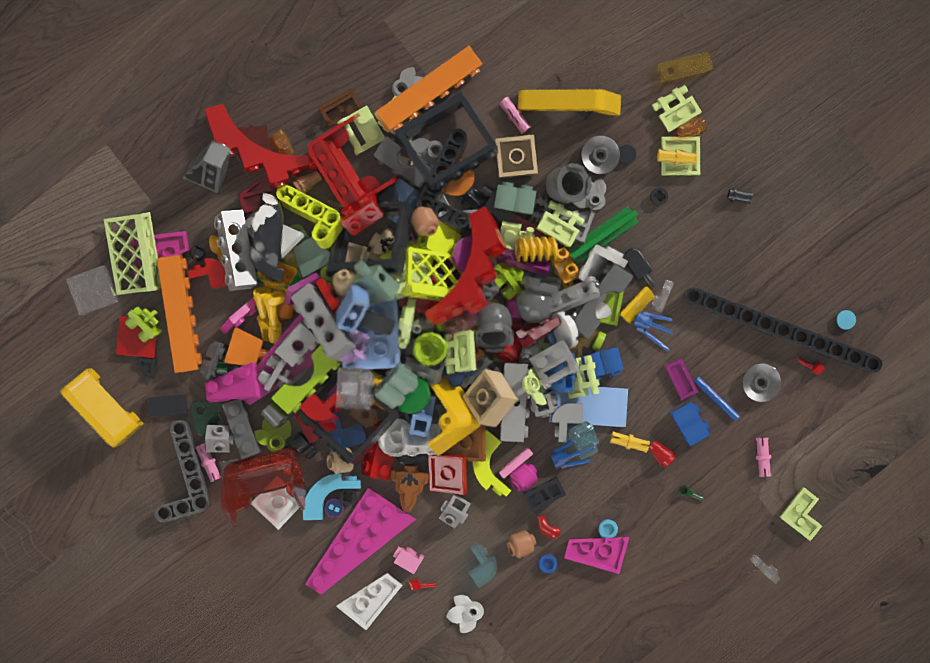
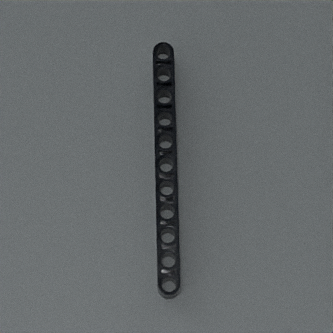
(792, 330)

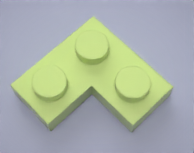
(797, 514)

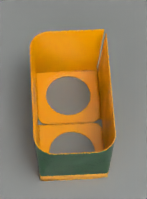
(289, 271)

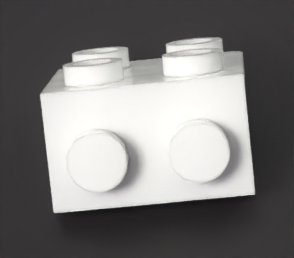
(598, 259)

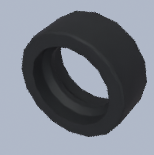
(377, 322)

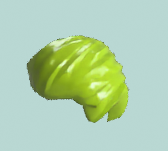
(430, 349)

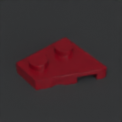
(250, 197)

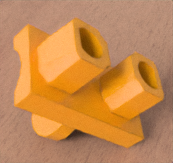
(564, 267)

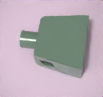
(310, 255)
(377, 282)

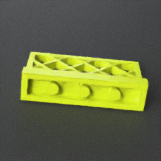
(426, 290)

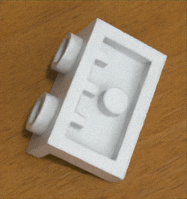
(417, 444)

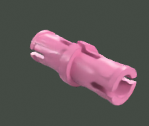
(514, 115)
(763, 457)
(208, 462)

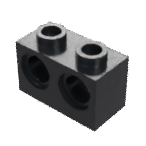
(544, 494)

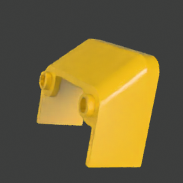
(100, 408)
(456, 422)

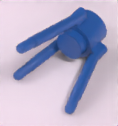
(644, 321)
(561, 458)

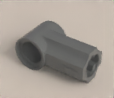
(431, 374)

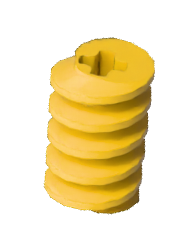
(536, 247)

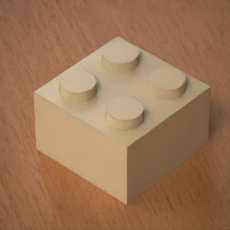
(516, 156)
(490, 398)

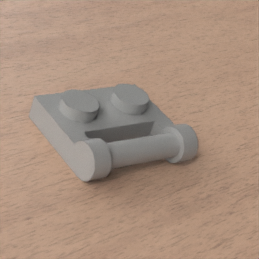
(552, 358)

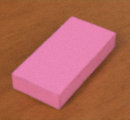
(513, 464)

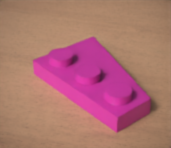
(166, 245)
(237, 384)
(598, 552)

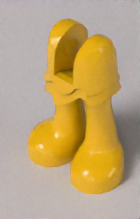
(267, 307)

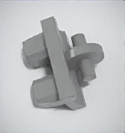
(269, 380)

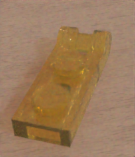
(685, 67)

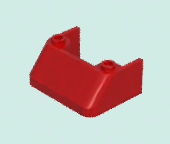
(338, 170)

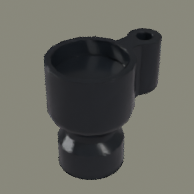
(301, 446)

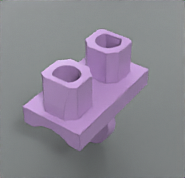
(359, 339)

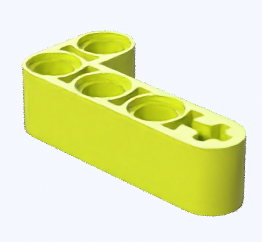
(308, 211)

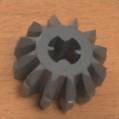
(540, 202)

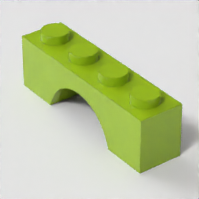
(290, 396)

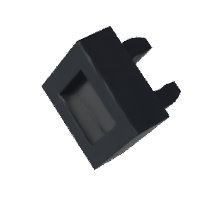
(473, 198)

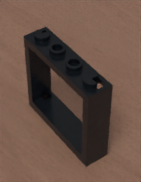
(430, 118)
(391, 266)
(335, 445)

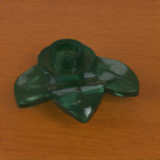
(210, 416)

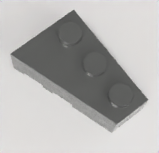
(209, 167)

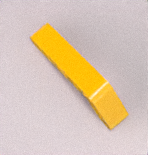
(570, 100)

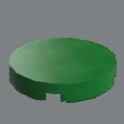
(418, 399)

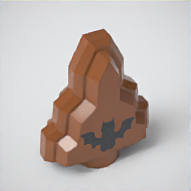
(409, 484)

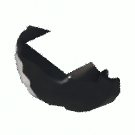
(267, 238)

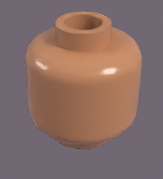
(424, 221)
(521, 544)

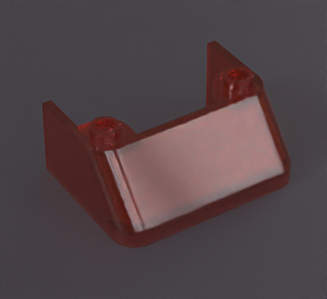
(259, 476)

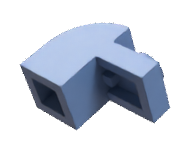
(422, 420)

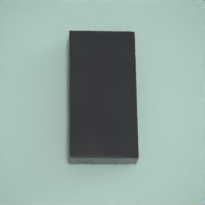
(167, 405)

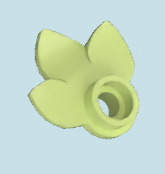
(534, 387)

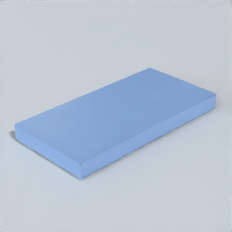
(603, 408)

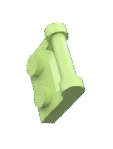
(368, 128)

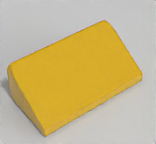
(637, 304)

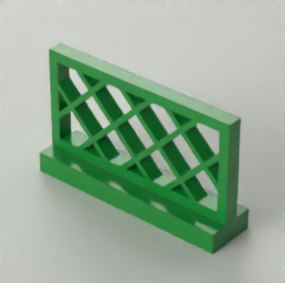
(603, 234)

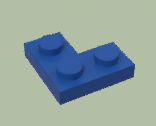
(349, 436)

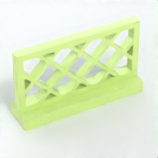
(146, 252)

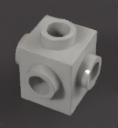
(544, 410)
(218, 438)
(454, 511)

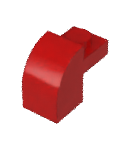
(215, 271)
(321, 411)

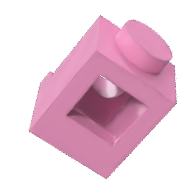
(407, 559)

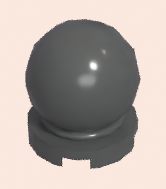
(568, 184)
(536, 300)
(494, 328)

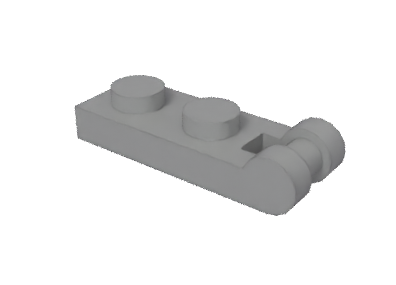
(575, 295)

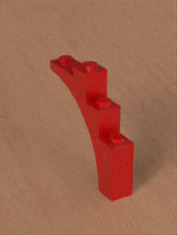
(252, 156)
(479, 270)

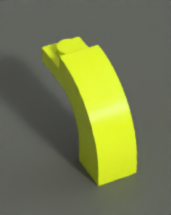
(483, 471)

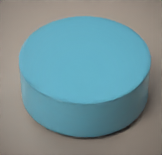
(845, 319)
(608, 528)

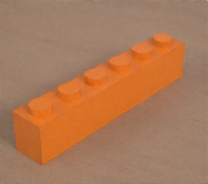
(428, 89)
(178, 313)

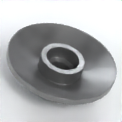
(607, 147)
(771, 385)

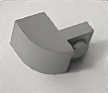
(566, 414)

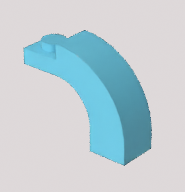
(315, 498)

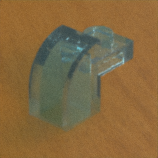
(583, 437)
(486, 569)

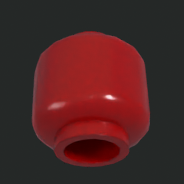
(511, 352)

